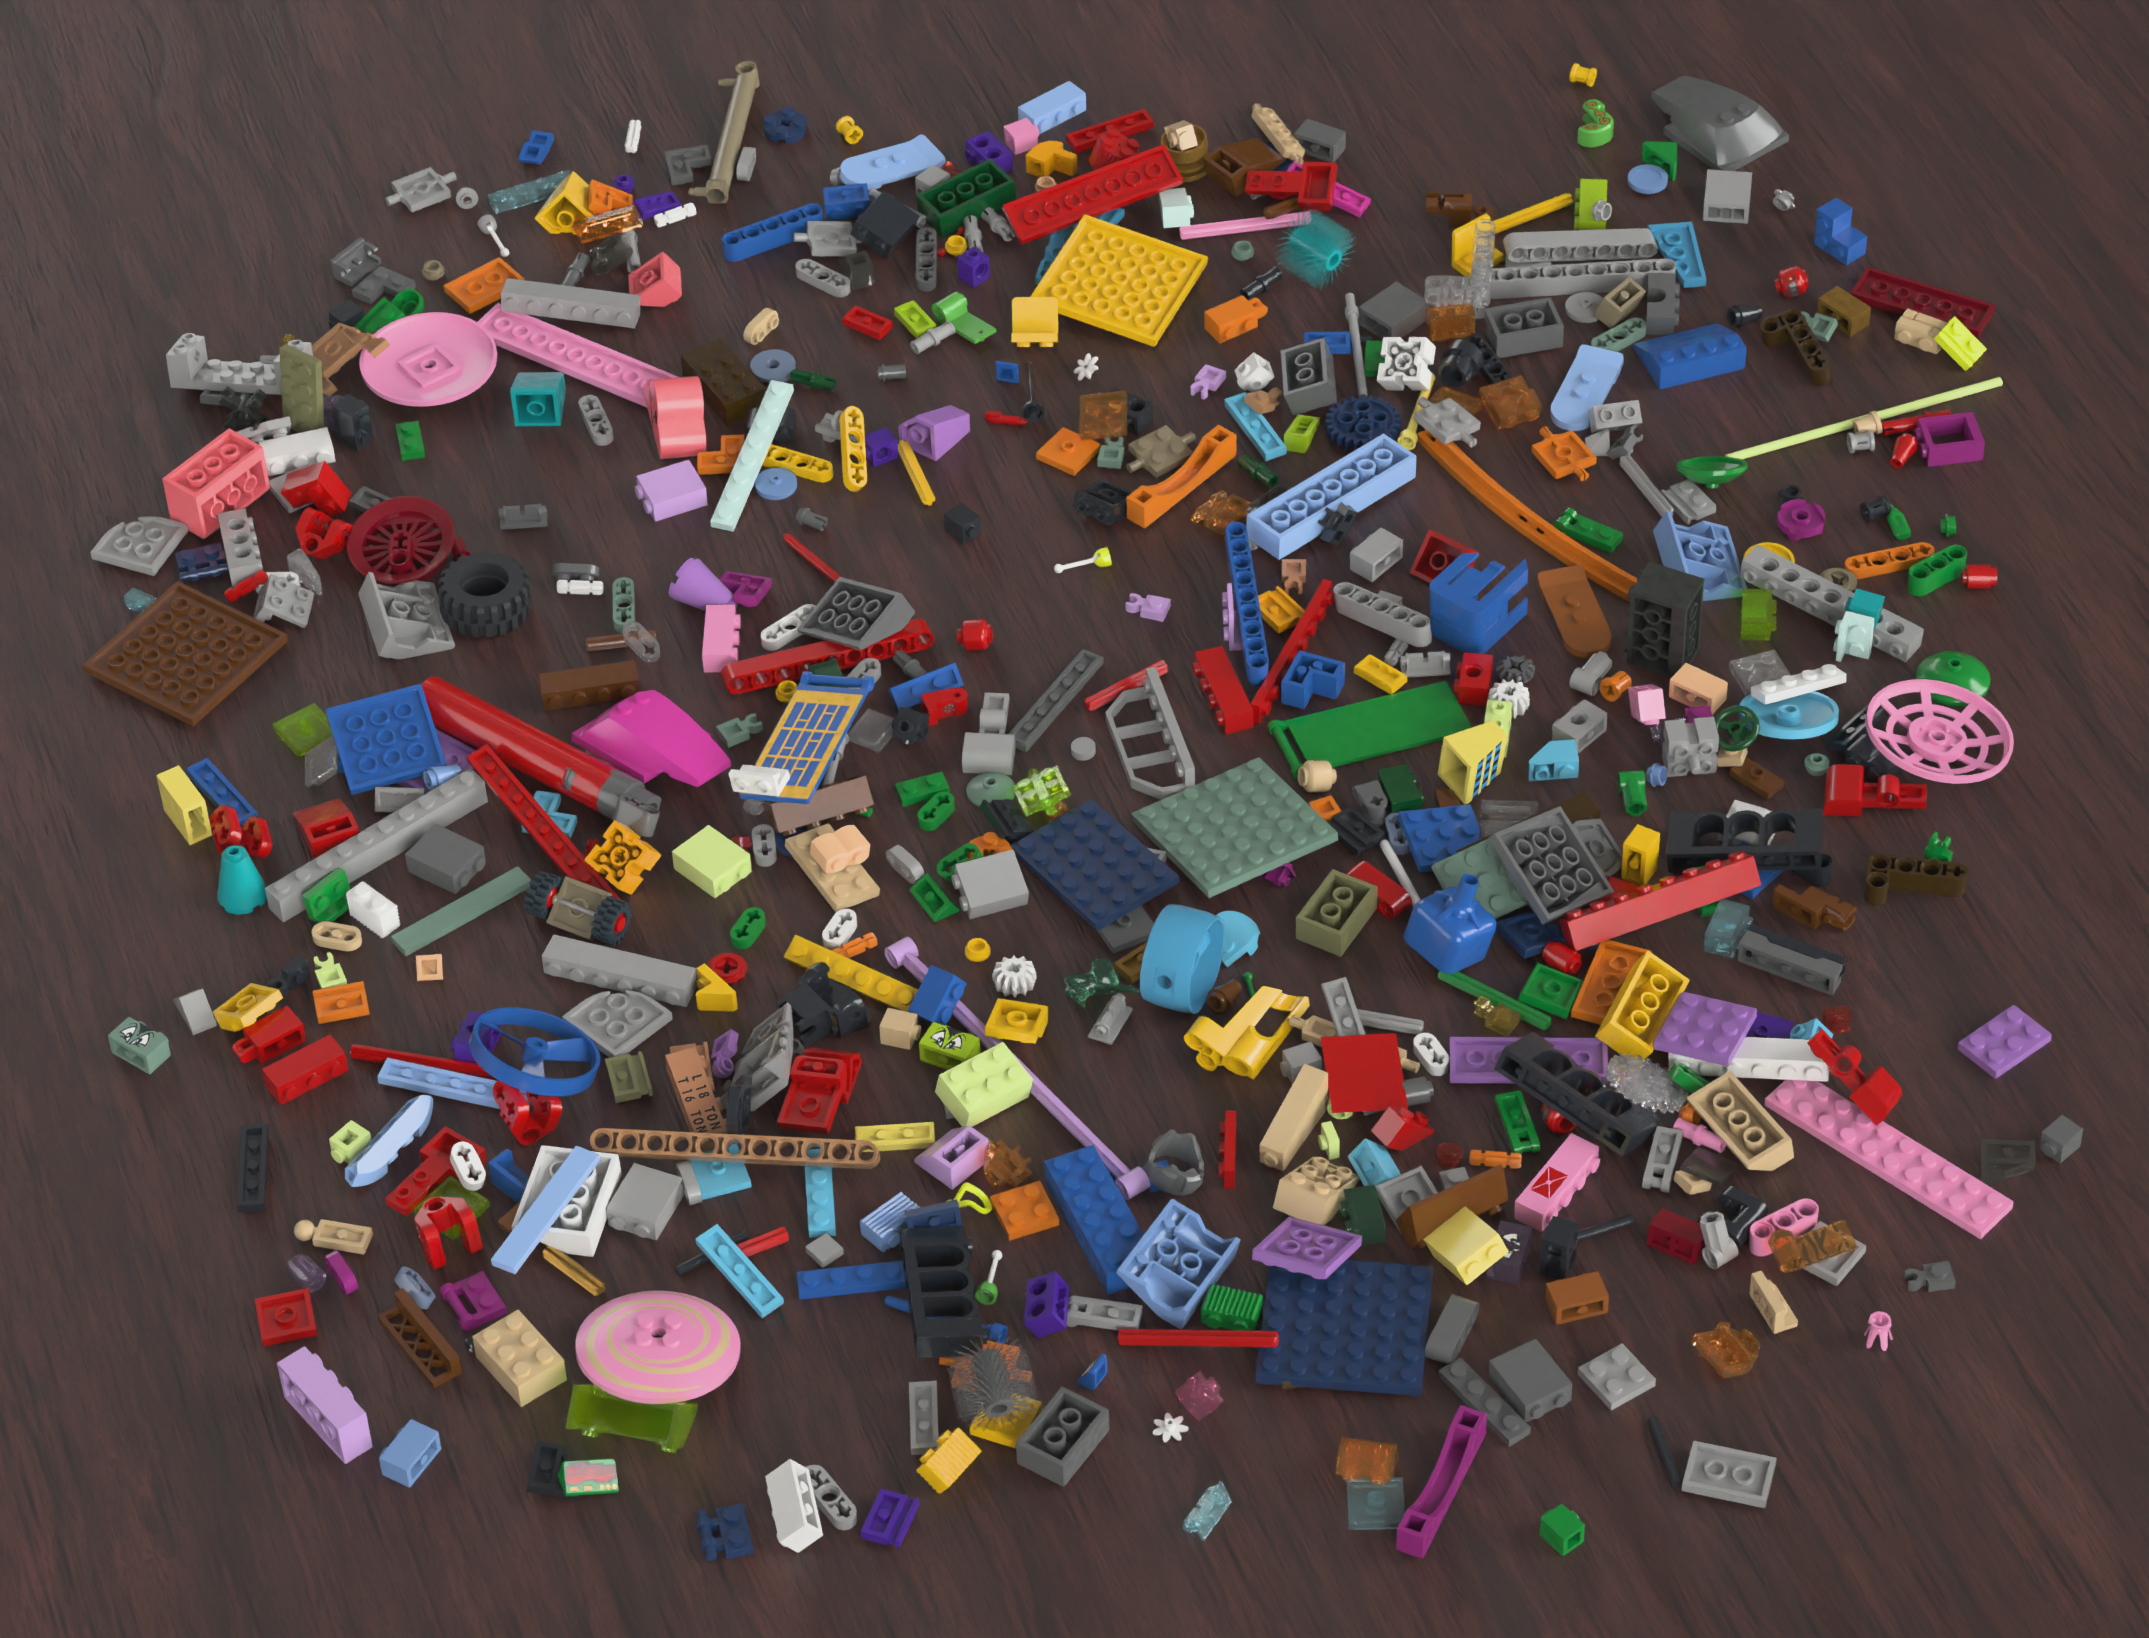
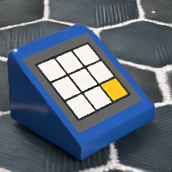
(1094, 1373)

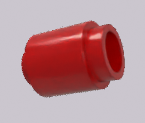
(1979, 576)
(1562, 957)

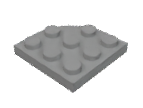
(140, 544)
(618, 1020)

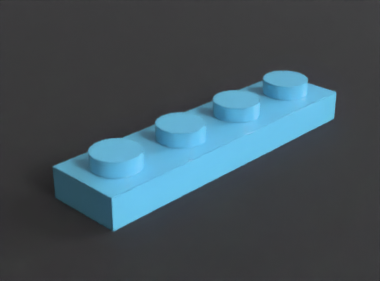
(1255, 428)
(819, 1199)
(739, 1271)

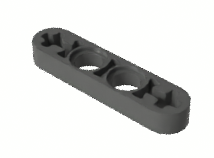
(926, 259)

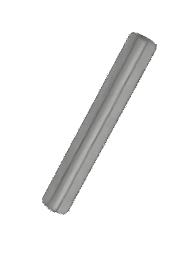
(1645, 485)

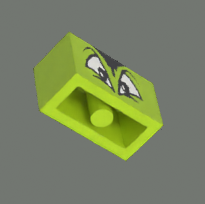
(947, 1046)

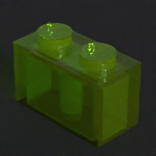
(1757, 614)

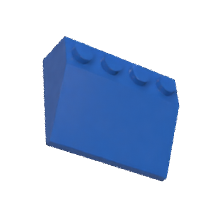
(1692, 355)

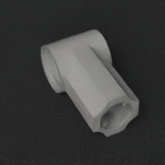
(1589, 677)
(1719, 1245)

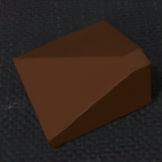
(1446, 798)

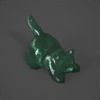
(1099, 980)

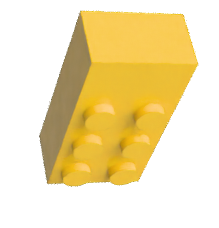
(1642, 1006)

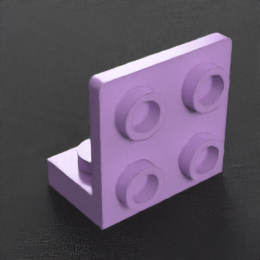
(1231, 632)

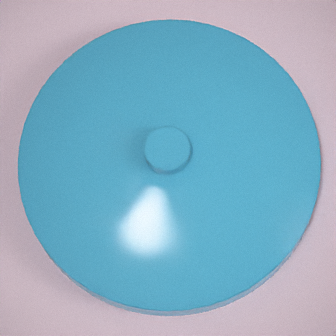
(1794, 717)

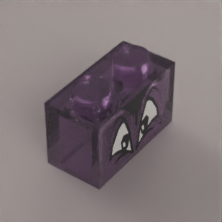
(1518, 1242)

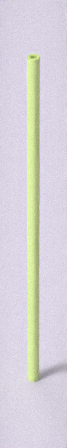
(1883, 414)

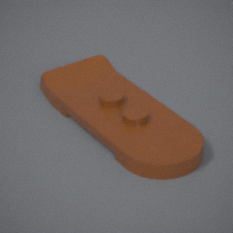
(1575, 611)

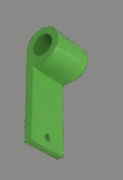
(954, 309)

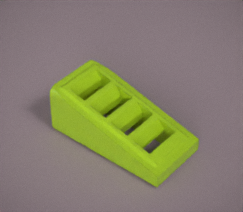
(1300, 433)

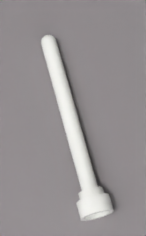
(1399, 870)

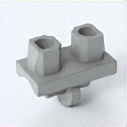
(830, 428)

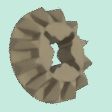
(1842, 576)

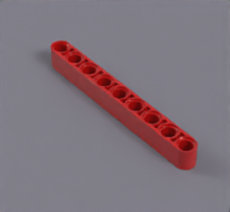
(789, 664)

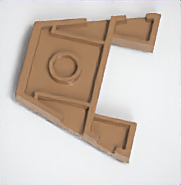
(340, 346)

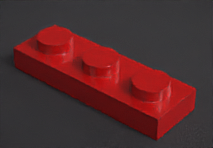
(1228, 1149)

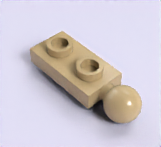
(335, 1235)

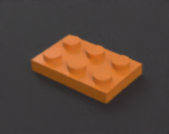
(481, 285)

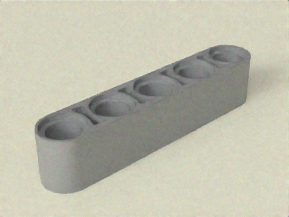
(1382, 614)

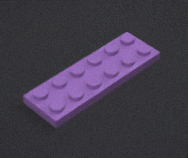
(1475, 1057)

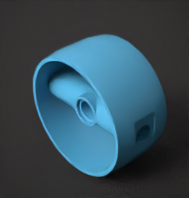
(1182, 958)

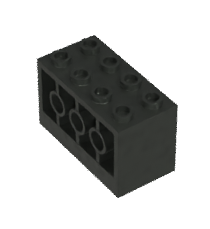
(1664, 619)

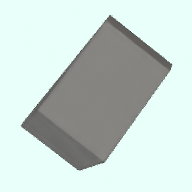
(195, 1011)

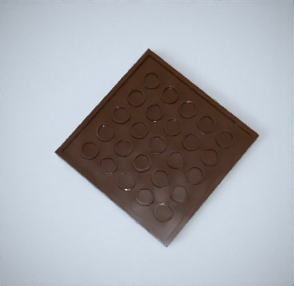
(185, 653)

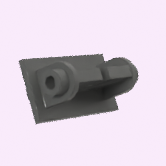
(533, 516)

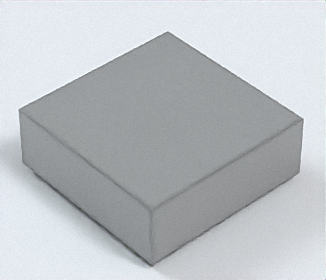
(824, 1250)

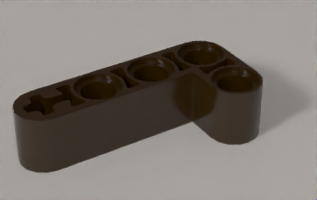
(1793, 328)
(1912, 875)

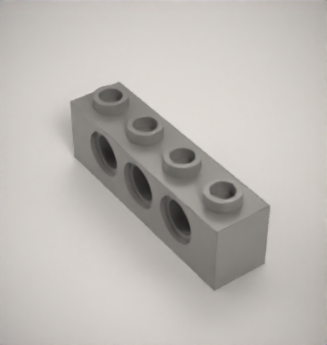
(239, 545)

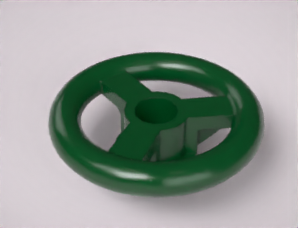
(1741, 738)

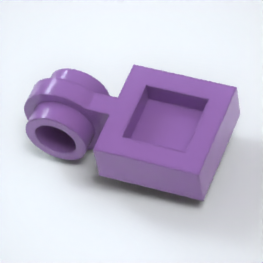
(724, 1049)

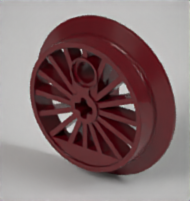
(402, 547)

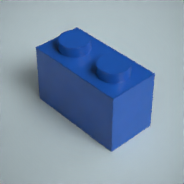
(937, 996)

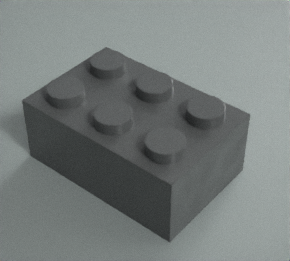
(1523, 327)
(1308, 376)
(1062, 1436)

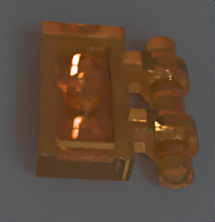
(1225, 512)

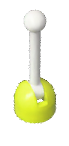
(1100, 558)

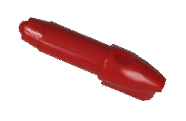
(998, 418)

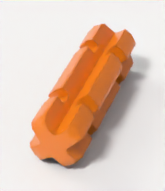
(857, 945)
(1495, 1158)

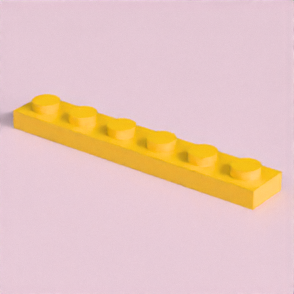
(852, 974)

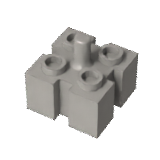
(1690, 746)

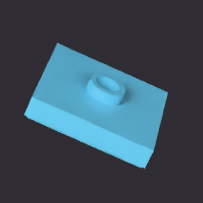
(720, 1177)

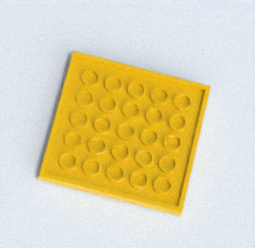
(1120, 280)

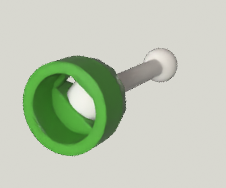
(988, 1286)

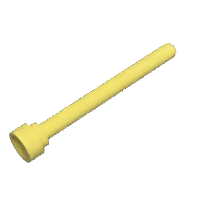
(1408, 437)

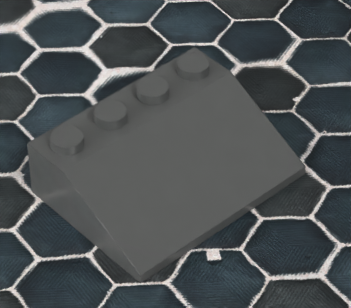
(857, 614)

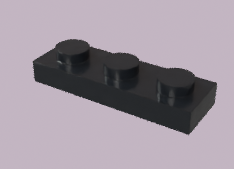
(1854, 729)

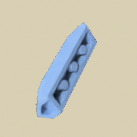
(382, 1149)

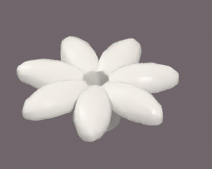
(1086, 367)
(1169, 1427)

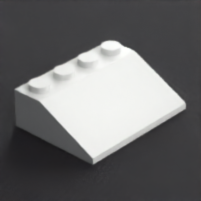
(584, 1217)

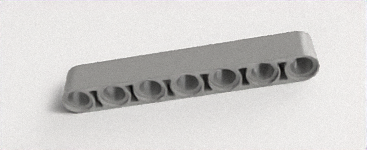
(1580, 245)

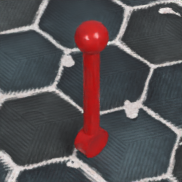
(941, 252)

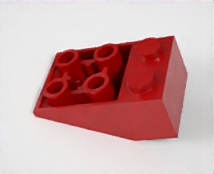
(325, 826)

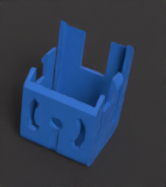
(1464, 620)

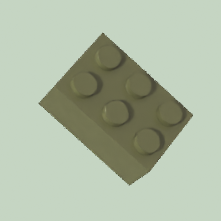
(1336, 912)

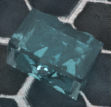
(1727, 928)

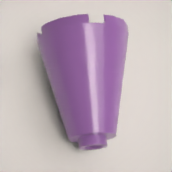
(699, 586)

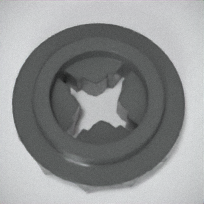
(1526, 672)

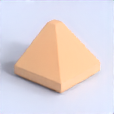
(429, 967)

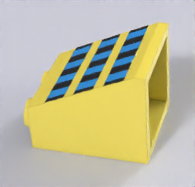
(1472, 759)

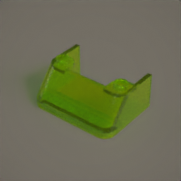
(605, 1413)

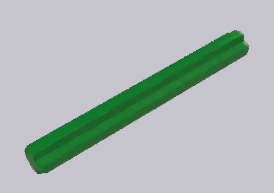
(1479, 989)

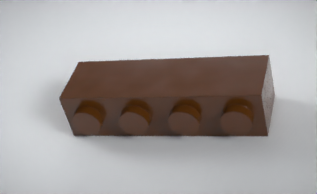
(589, 685)

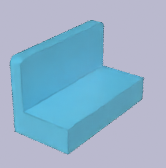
(1373, 1163)

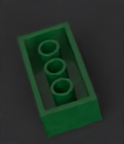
(966, 195)

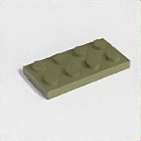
(301, 389)

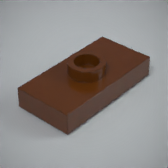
(1757, 778)

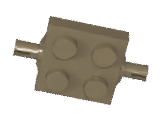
(1160, 451)

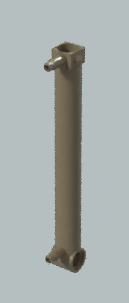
(732, 132)

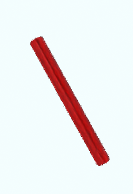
(380, 1055)
(1200, 1338)

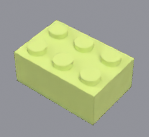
(984, 1085)

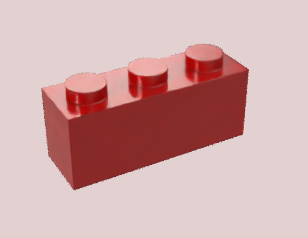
(305, 1069)

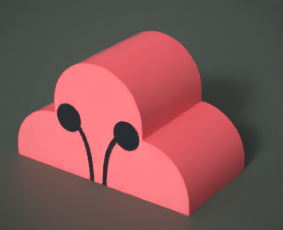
(676, 416)

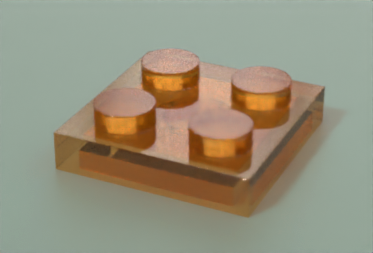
(1103, 415)

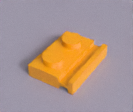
(1279, 609)

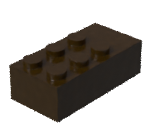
(724, 381)

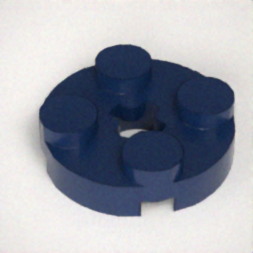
(776, 125)

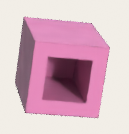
(1021, 136)

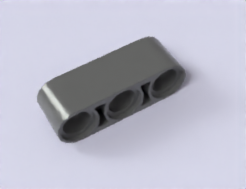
(1452, 1329)

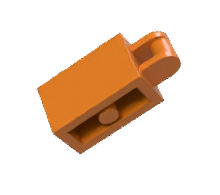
(1234, 318)

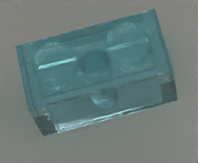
(138, 600)

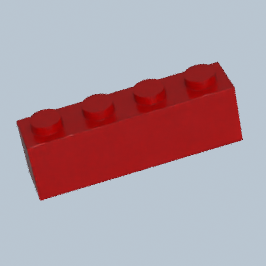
(1223, 690)

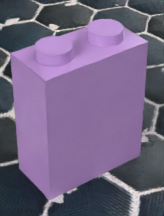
(671, 490)

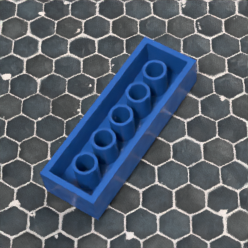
(1094, 1212)

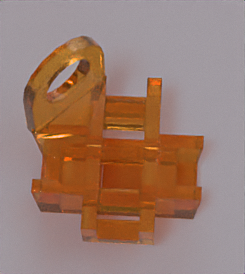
(1001, 1167)

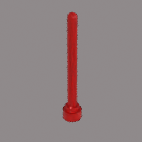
(810, 557)

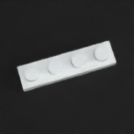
(1798, 684)

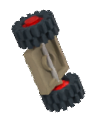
(578, 908)

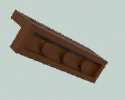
(426, 1332)

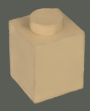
(899, 1029)

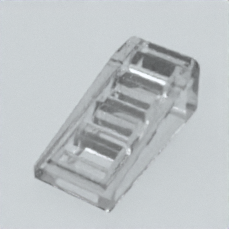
(301, 565)

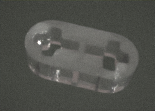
(637, 645)

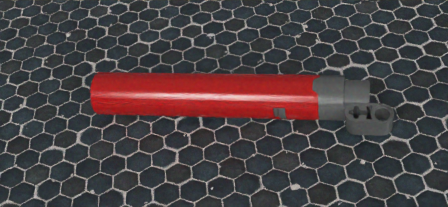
(542, 756)

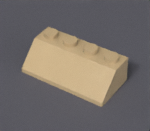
(1742, 1123)

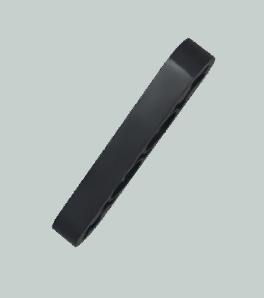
(1492, 364)

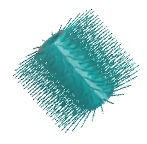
(1315, 248)

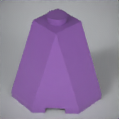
(935, 431)

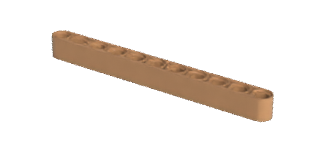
(747, 1153)

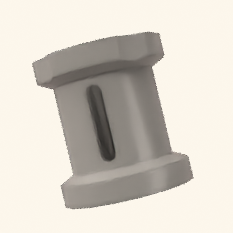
(1861, 441)

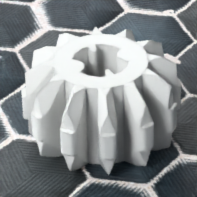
(1513, 693)
(1014, 976)

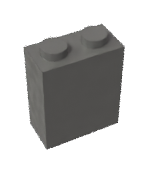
(1393, 312)
(445, 859)
(1530, 1380)

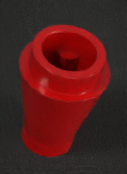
(1904, 448)

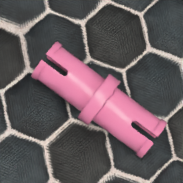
(1700, 1135)

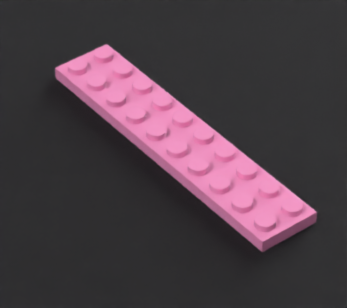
(571, 354)
(1890, 1155)

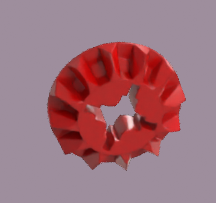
(736, 965)

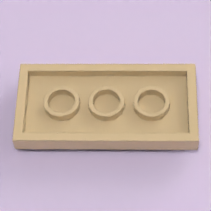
(839, 888)

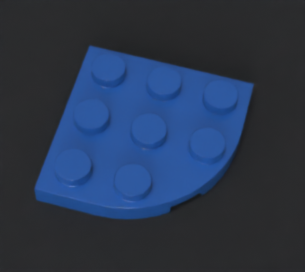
(1438, 832)

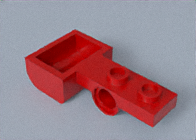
(1313, 185)
(1848, 793)
(1872, 1093)
(432, 1172)

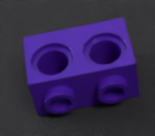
(985, 147)
(1046, 1304)

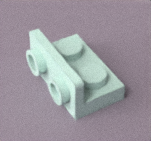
(1854, 636)

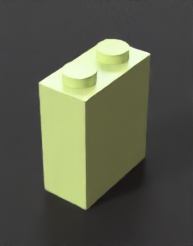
(711, 861)

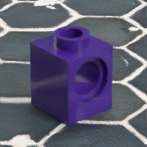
(973, 267)
(881, 447)

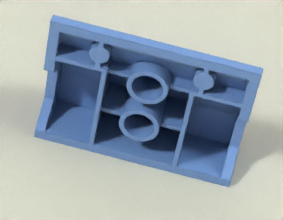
(1703, 552)
(1177, 1263)

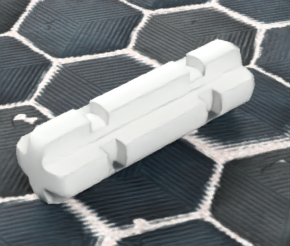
(633, 136)
(674, 215)
(580, 587)

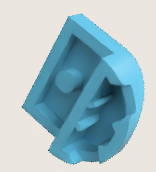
(1240, 936)

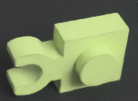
(328, 973)

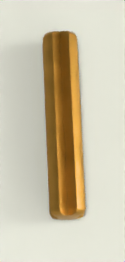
(574, 1270)

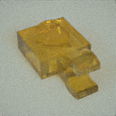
(1499, 1019)

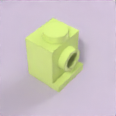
(349, 1142)

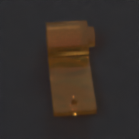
(1810, 1248)

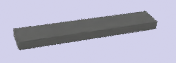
(1055, 699)

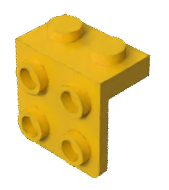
(1034, 321)

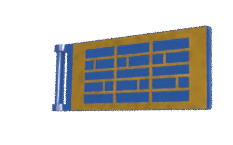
(811, 733)

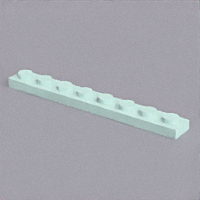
(752, 455)

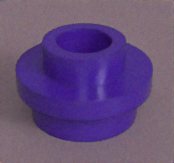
(624, 183)

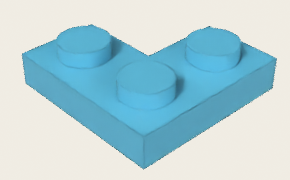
(550, 804)

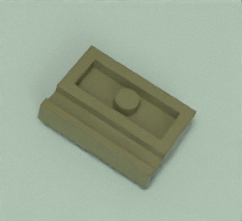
(628, 1077)

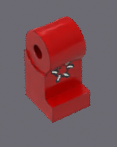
(944, 704)

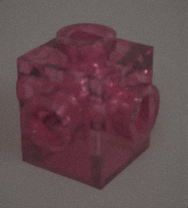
(1200, 1395)

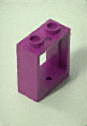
(1949, 453)

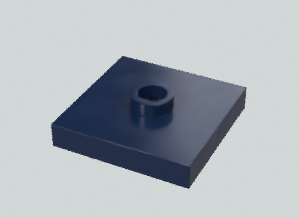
(1528, 934)

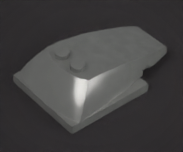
(1717, 123)
(1558, 862)

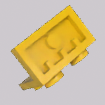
(1463, 248)

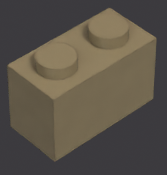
(1620, 302)

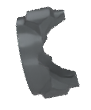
(1170, 1178)

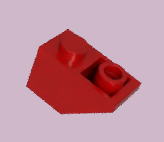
(1402, 1128)

